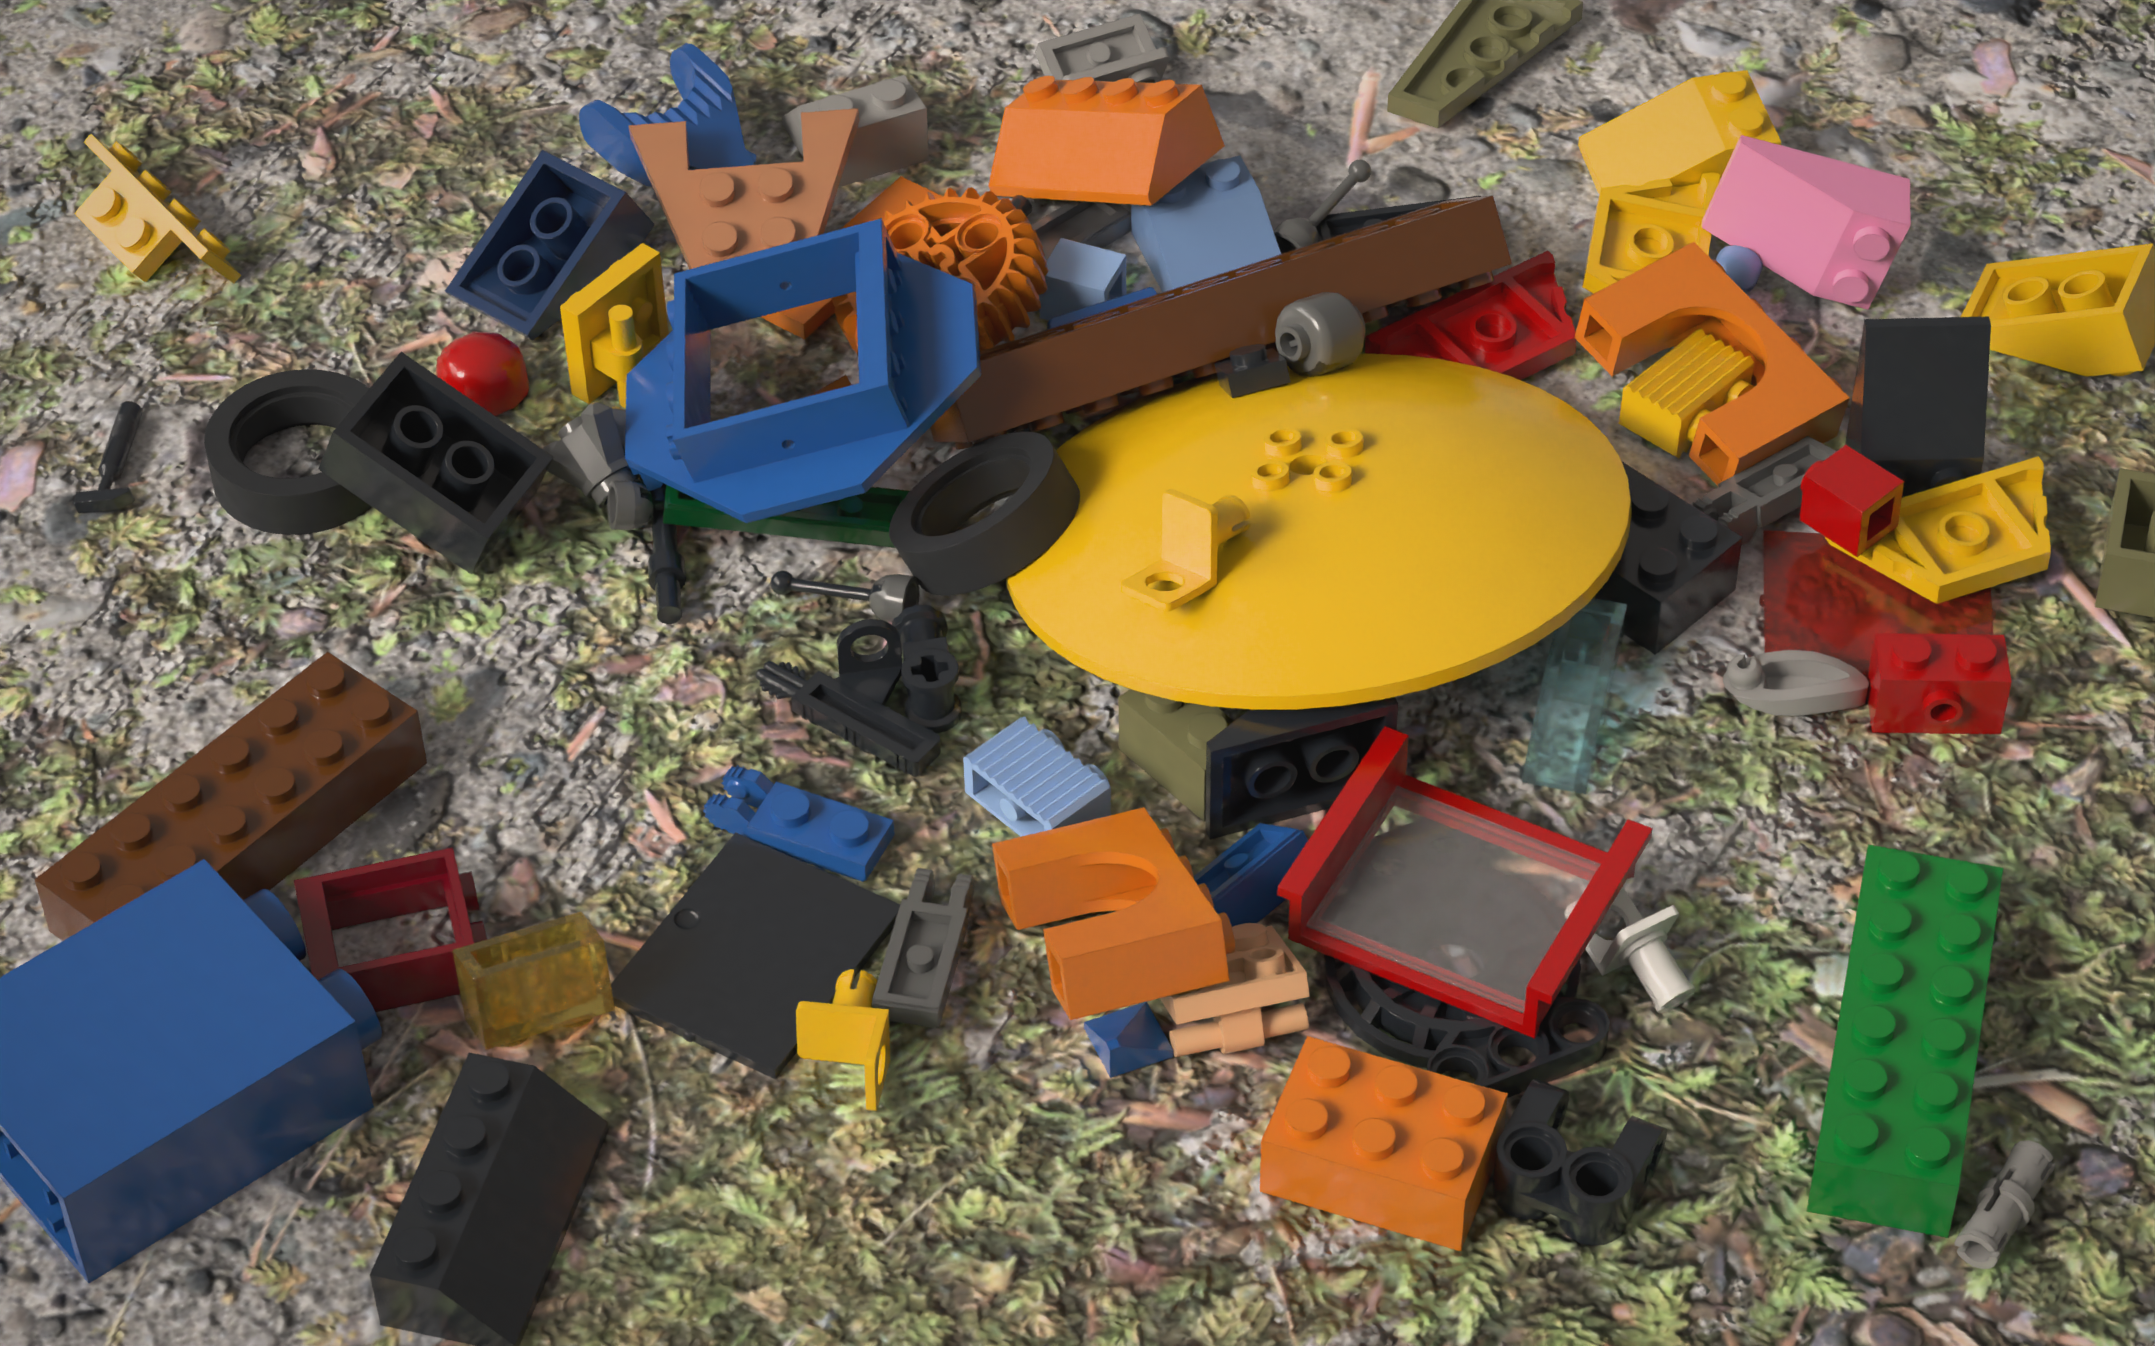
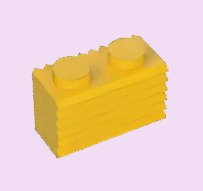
(1681, 388)

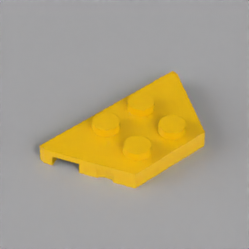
(1643, 225)
(1967, 534)

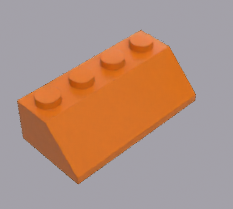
(1102, 140)

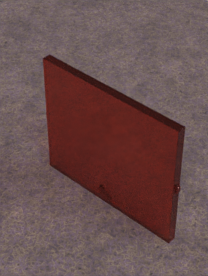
(1836, 604)

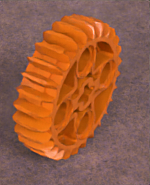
(975, 241)

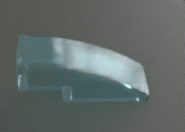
(1575, 697)

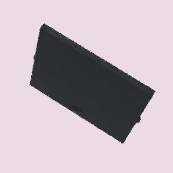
(750, 948)

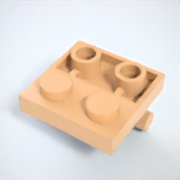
(1259, 975)

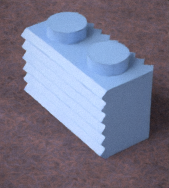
(1033, 781)

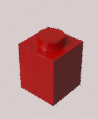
(1850, 500)

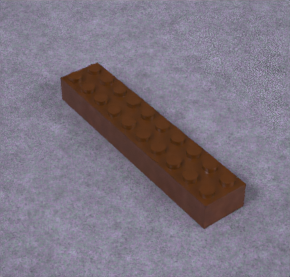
(1201, 322)

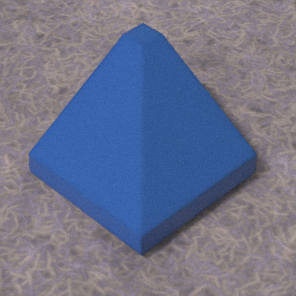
(1128, 1039)

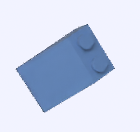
(1205, 225)

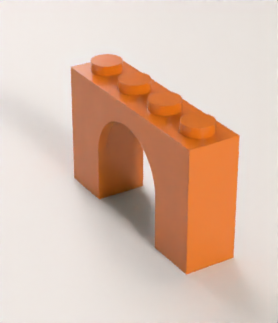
(1693, 292)
(1163, 923)

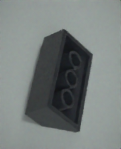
(487, 1206)

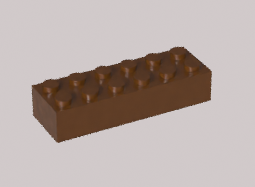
(250, 798)

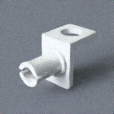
(1644, 949)

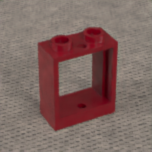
(386, 892)

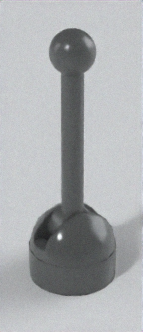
(1303, 232)

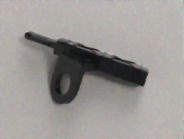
(857, 699)

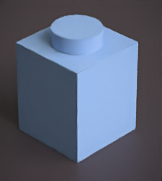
(1081, 278)

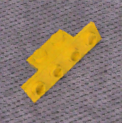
(138, 222)

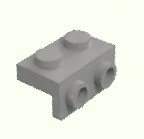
(1105, 53)

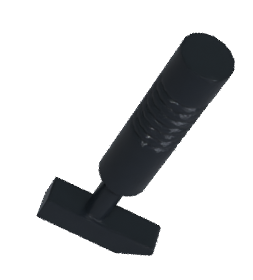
(113, 464)

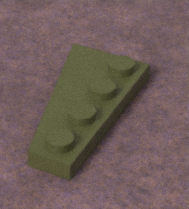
(1476, 51)

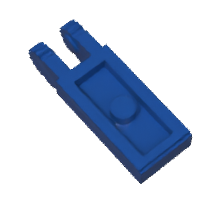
(800, 823)

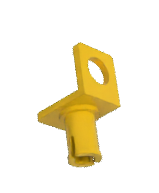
(1188, 548)
(848, 1032)

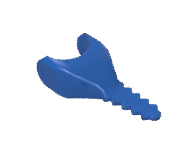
(706, 106)

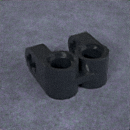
(1586, 1189)

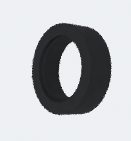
(260, 410)
(1004, 541)

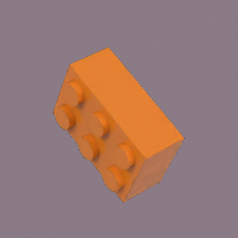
(1382, 1143)

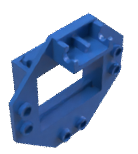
(912, 361)

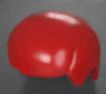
(485, 370)

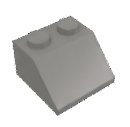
(889, 131)

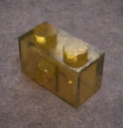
(534, 981)

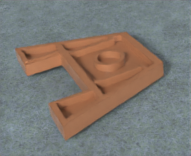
(746, 207)

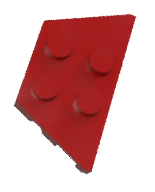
(1501, 326)

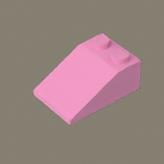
(1812, 218)

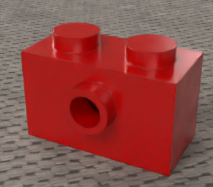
(1938, 683)

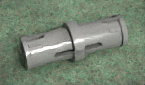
(2004, 1204)

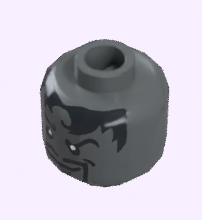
(1320, 334)

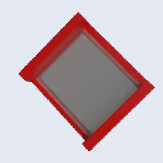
(1451, 892)

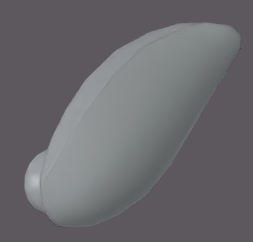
(1795, 683)

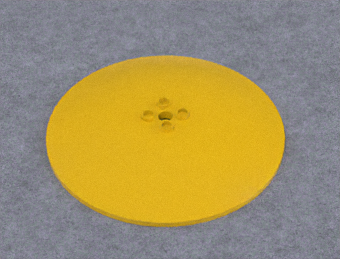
(1393, 542)

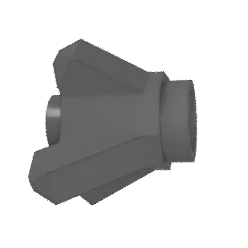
(592, 451)

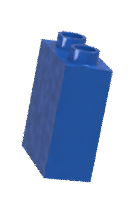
(170, 1064)

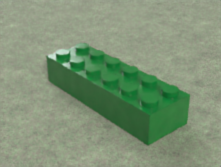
(1906, 1042)

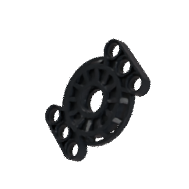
(1455, 1039)

